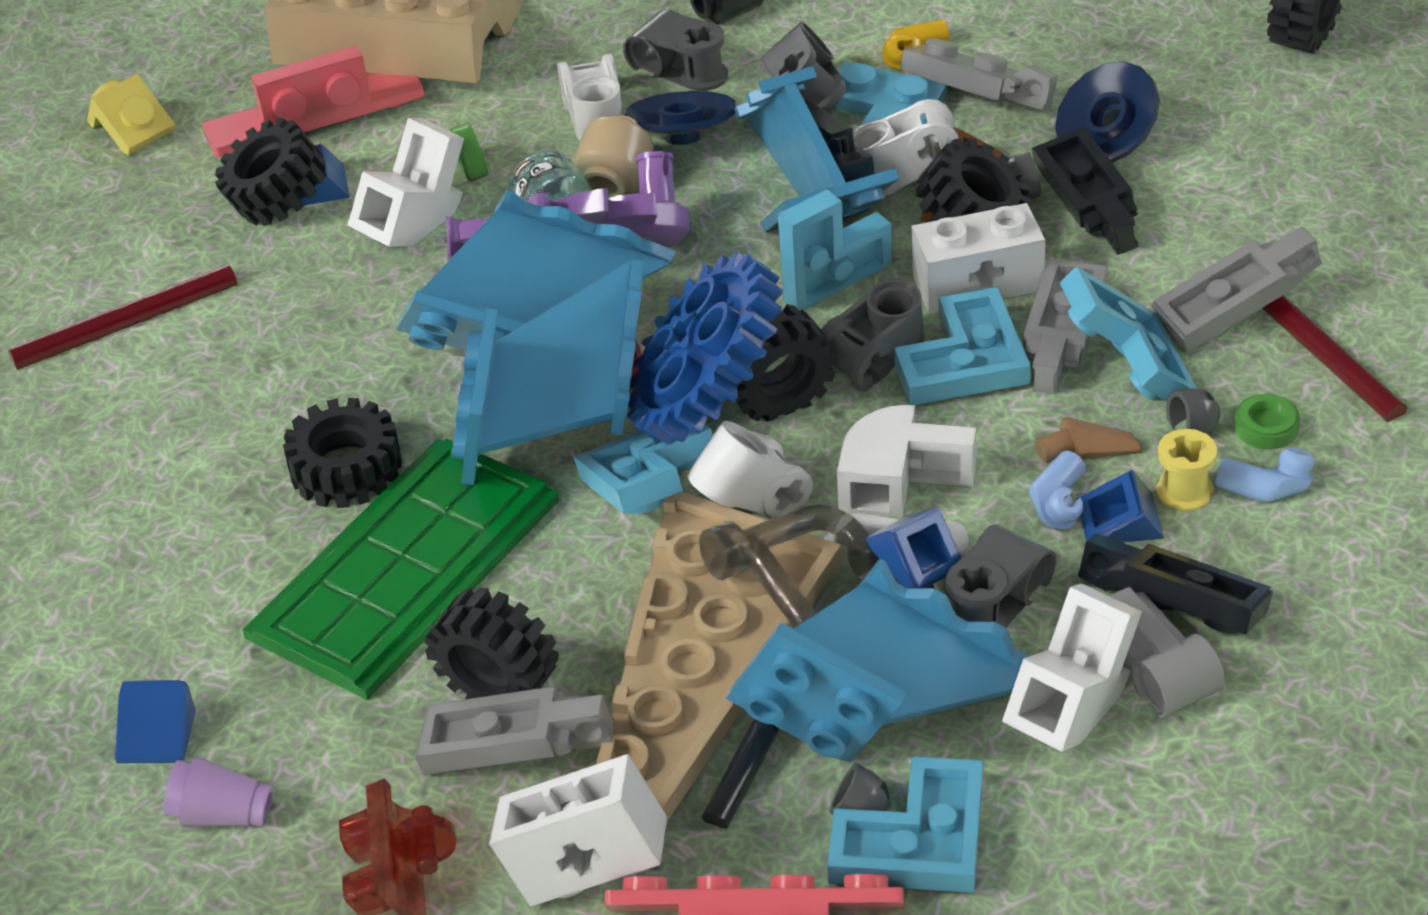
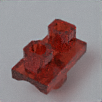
(401, 850)

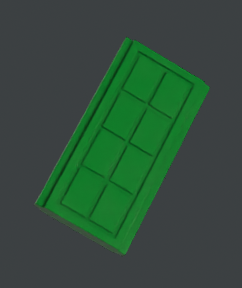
(399, 568)

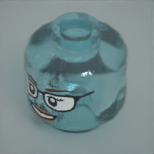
(547, 173)

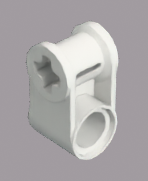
(590, 91)
(904, 142)
(749, 473)

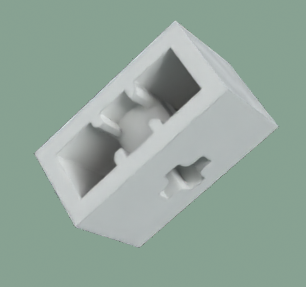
(970, 249)
(579, 831)

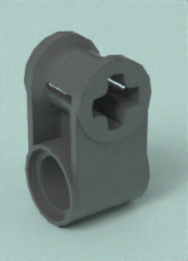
(805, 49)
(678, 50)
(872, 328)
(998, 576)

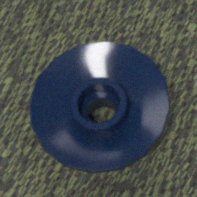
(1114, 105)
(682, 114)

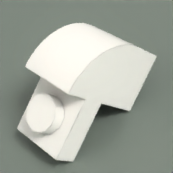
(417, 195)
(891, 450)
(1080, 675)

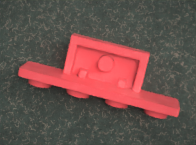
(314, 96)
(785, 896)

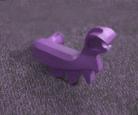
(648, 213)

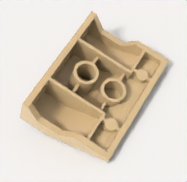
(393, 35)

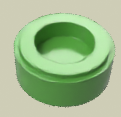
(471, 157)
(1267, 421)

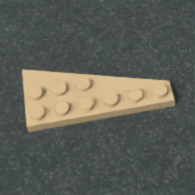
(694, 643)

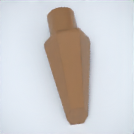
(1086, 441)

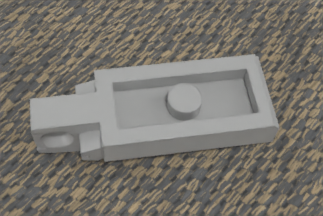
(981, 75)
(1236, 287)
(1050, 334)
(510, 729)

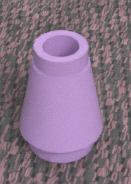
(215, 796)

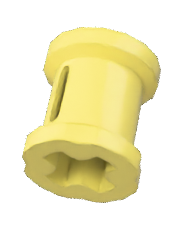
(1186, 465)

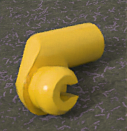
(912, 36)

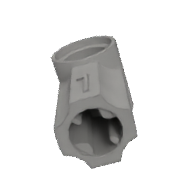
(1165, 663)

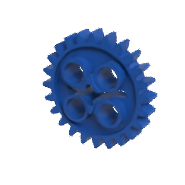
(704, 347)

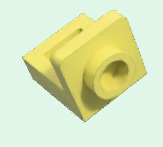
(129, 113)

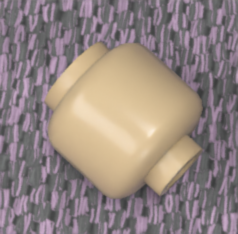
(609, 154)

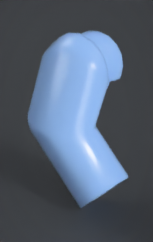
(1268, 484)
(1052, 491)

